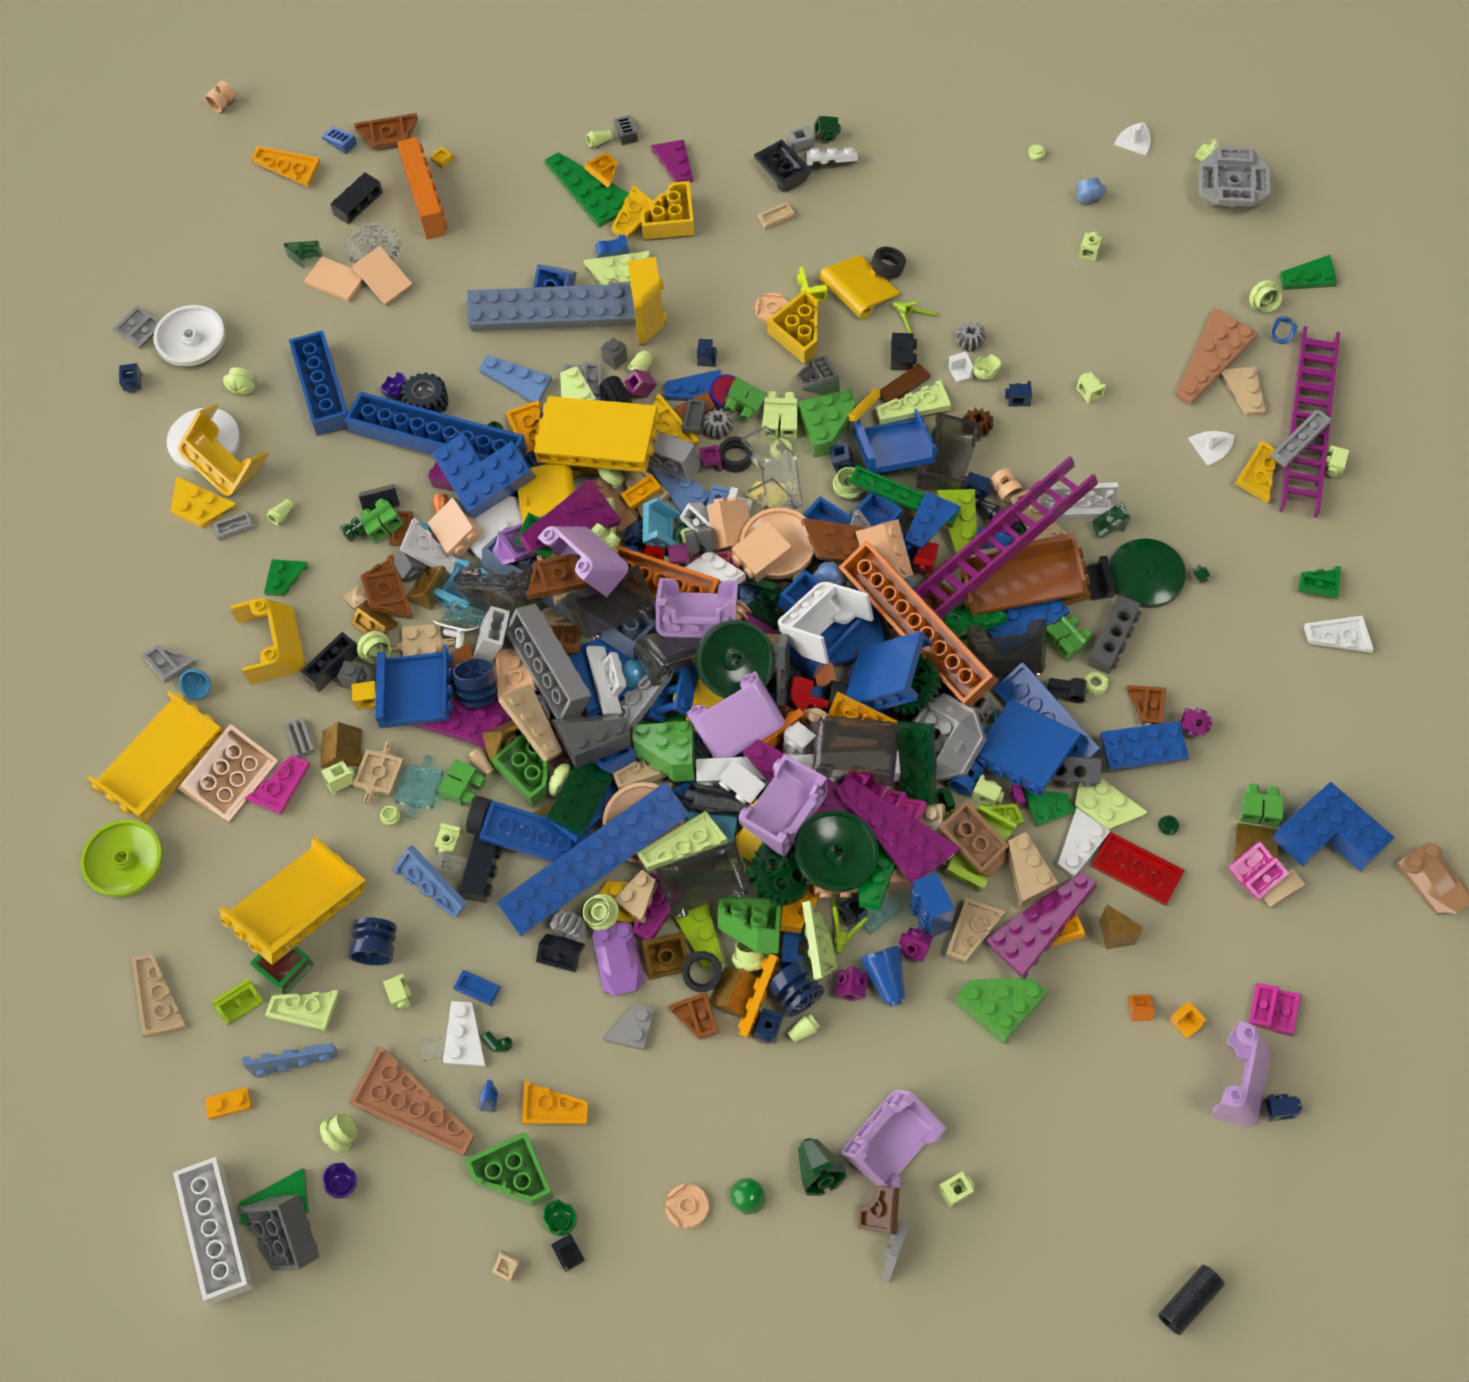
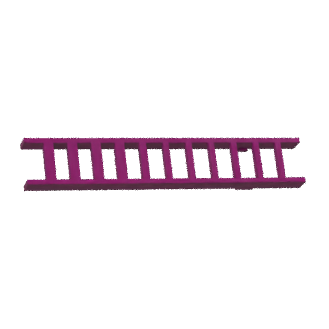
(1313, 387)
(1000, 523)

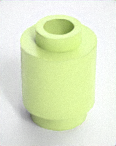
(641, 361)

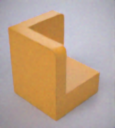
(1188, 1020)

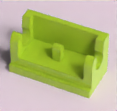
(238, 1001)

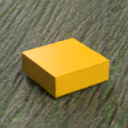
(441, 157)

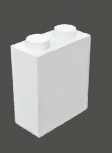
(491, 634)

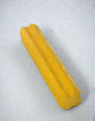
(864, 405)

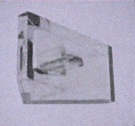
(449, 865)

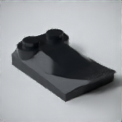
(783, 165)

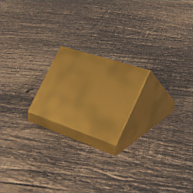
(425, 586)
(500, 737)
(340, 744)
(1118, 929)
(665, 955)
(733, 991)

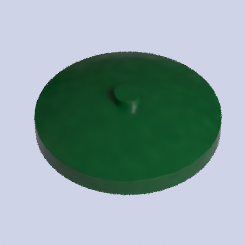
(1148, 572)
(730, 653)
(836, 851)

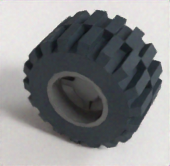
(425, 392)

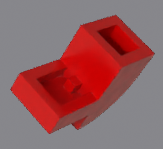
(926, 558)
(800, 694)

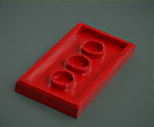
(1138, 868)

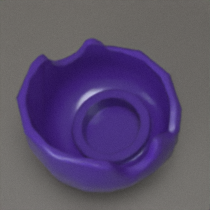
(392, 386)
(339, 1180)

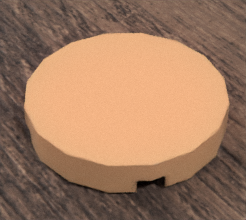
(769, 305)
(687, 1206)

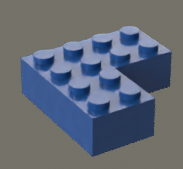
(482, 482)
(873, 507)
(834, 636)
(1334, 821)

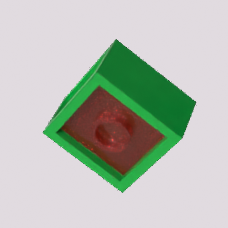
(286, 971)

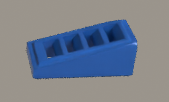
(338, 141)
(488, 1097)

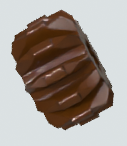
(981, 417)

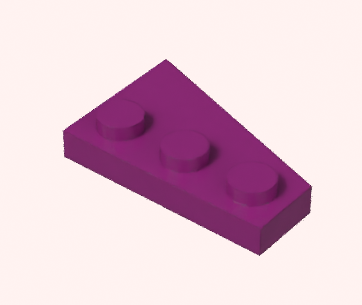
(655, 915)

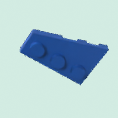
(690, 386)

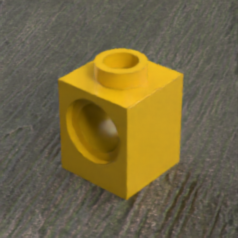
(364, 695)

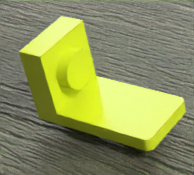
(818, 292)

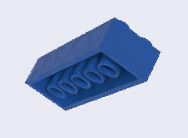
(319, 382)

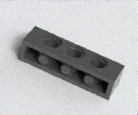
(1124, 609)
(1091, 764)

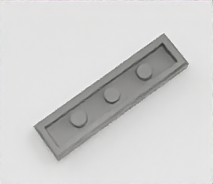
(1301, 438)

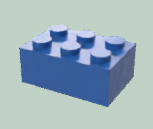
(931, 905)

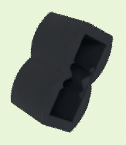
(903, 351)

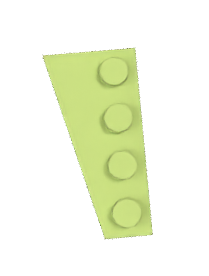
(685, 841)

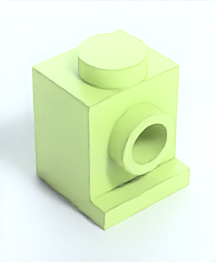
(1091, 242)
(1090, 387)
(1336, 461)
(338, 777)
(987, 792)
(454, 836)
(398, 992)
(961, 1181)

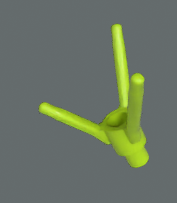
(905, 309)
(842, 936)

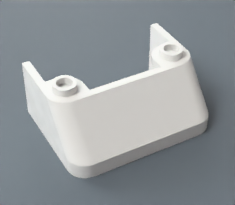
(817, 611)

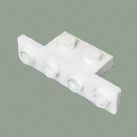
(607, 678)

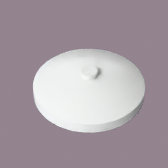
(189, 335)
(228, 436)
(502, 515)

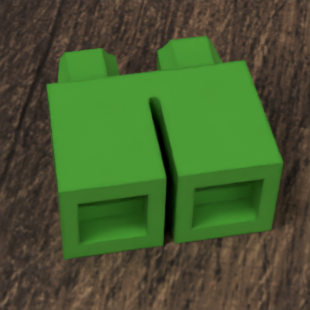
(736, 399)
(379, 518)
(1067, 638)
(459, 783)
(1262, 807)

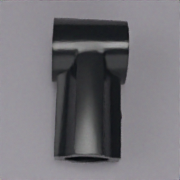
(1074, 689)

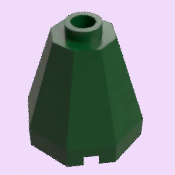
(819, 1168)

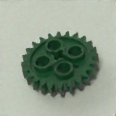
(930, 678)
(790, 890)

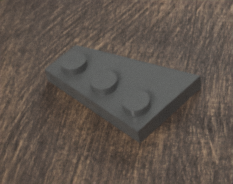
(783, 668)

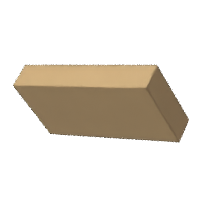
(776, 216)

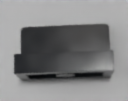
(369, 498)
(1101, 580)
(559, 952)

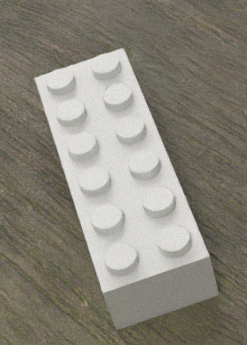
(213, 1231)

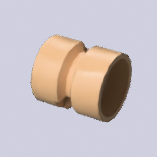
(220, 96)
(1005, 484)

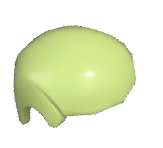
(1205, 150)
(987, 367)
(612, 476)

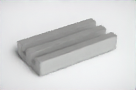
(233, 528)
(295, 724)

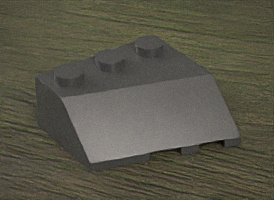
(592, 737)
(282, 1231)

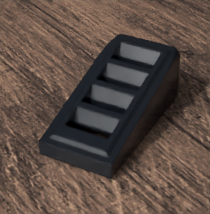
(629, 133)

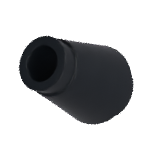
(987, 508)

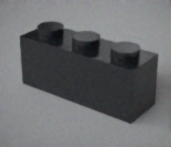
(356, 198)
(329, 662)
(480, 871)

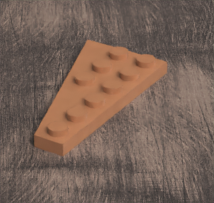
(1217, 349)
(402, 1101)

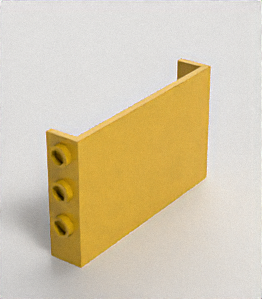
(597, 434)
(158, 759)
(294, 902)

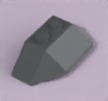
(819, 377)

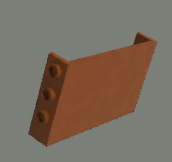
(1037, 574)

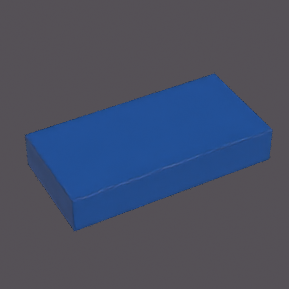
(477, 988)

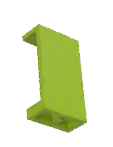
(961, 868)

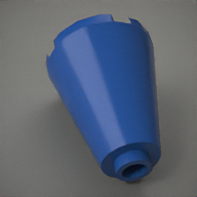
(886, 974)

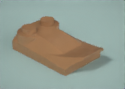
(626, 515)
(976, 838)
(1434, 879)

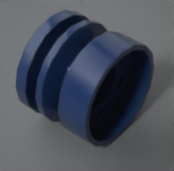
(475, 683)
(372, 941)
(796, 987)

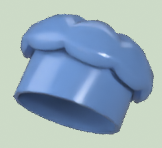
(1090, 191)
(830, 573)

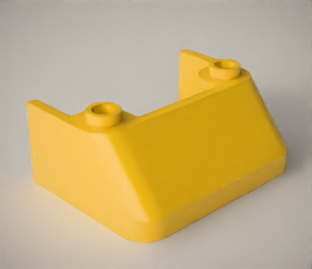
(647, 297)
(212, 459)
(287, 653)

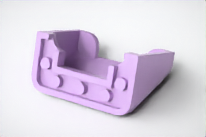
(598, 563)
(693, 613)
(738, 719)
(785, 804)
(1243, 1103)
(892, 1138)

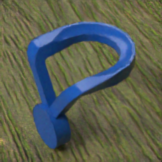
(1284, 319)

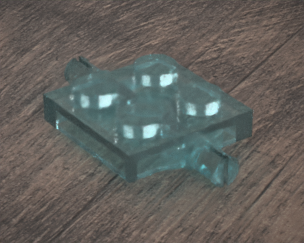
(418, 786)

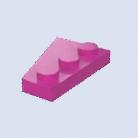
(281, 786)

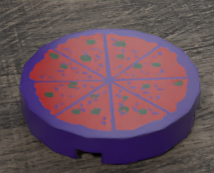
(720, 388)

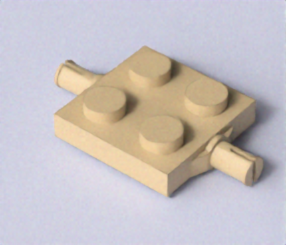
(422, 640)
(378, 772)

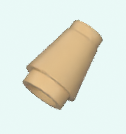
(481, 761)

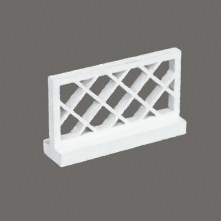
(1088, 505)

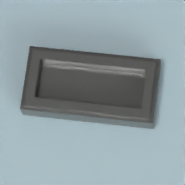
(693, 416)

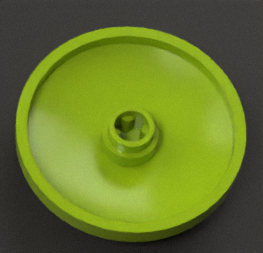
(121, 858)

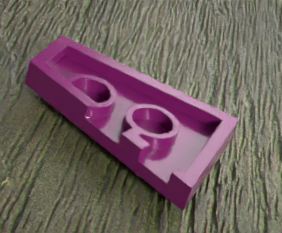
(675, 159)

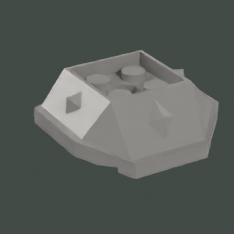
(1234, 178)
(959, 737)

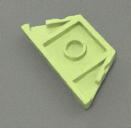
(606, 268)
(1107, 804)
(820, 942)

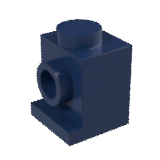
(706, 353)
(130, 381)
(1019, 394)
(841, 456)
(980, 484)
(633, 535)
(772, 1018)
(1282, 1107)

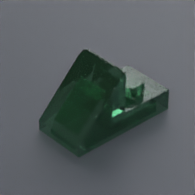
(300, 250)
(1113, 519)

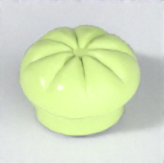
(1265, 296)
(239, 381)
(843, 488)
(371, 644)
(558, 779)
(601, 912)
(747, 958)
(338, 1132)

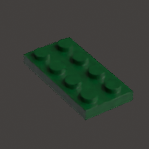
(917, 761)
(580, 798)

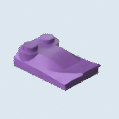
(506, 548)
(618, 959)

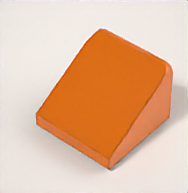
(825, 675)
(1141, 1007)

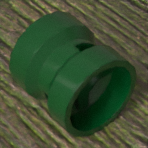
(352, 529)

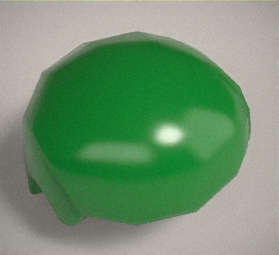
(747, 1196)
(559, 1218)

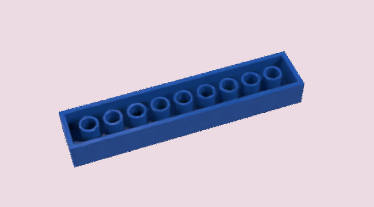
(422, 428)
(592, 859)

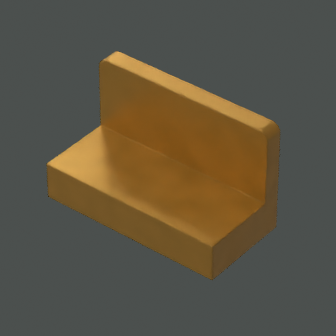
(372, 621)

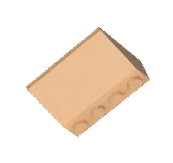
(227, 773)

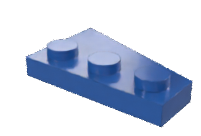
(929, 519)

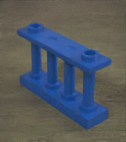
(684, 695)

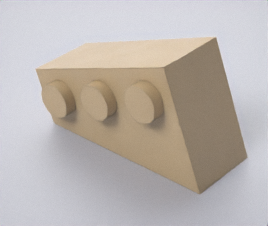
(1029, 871)

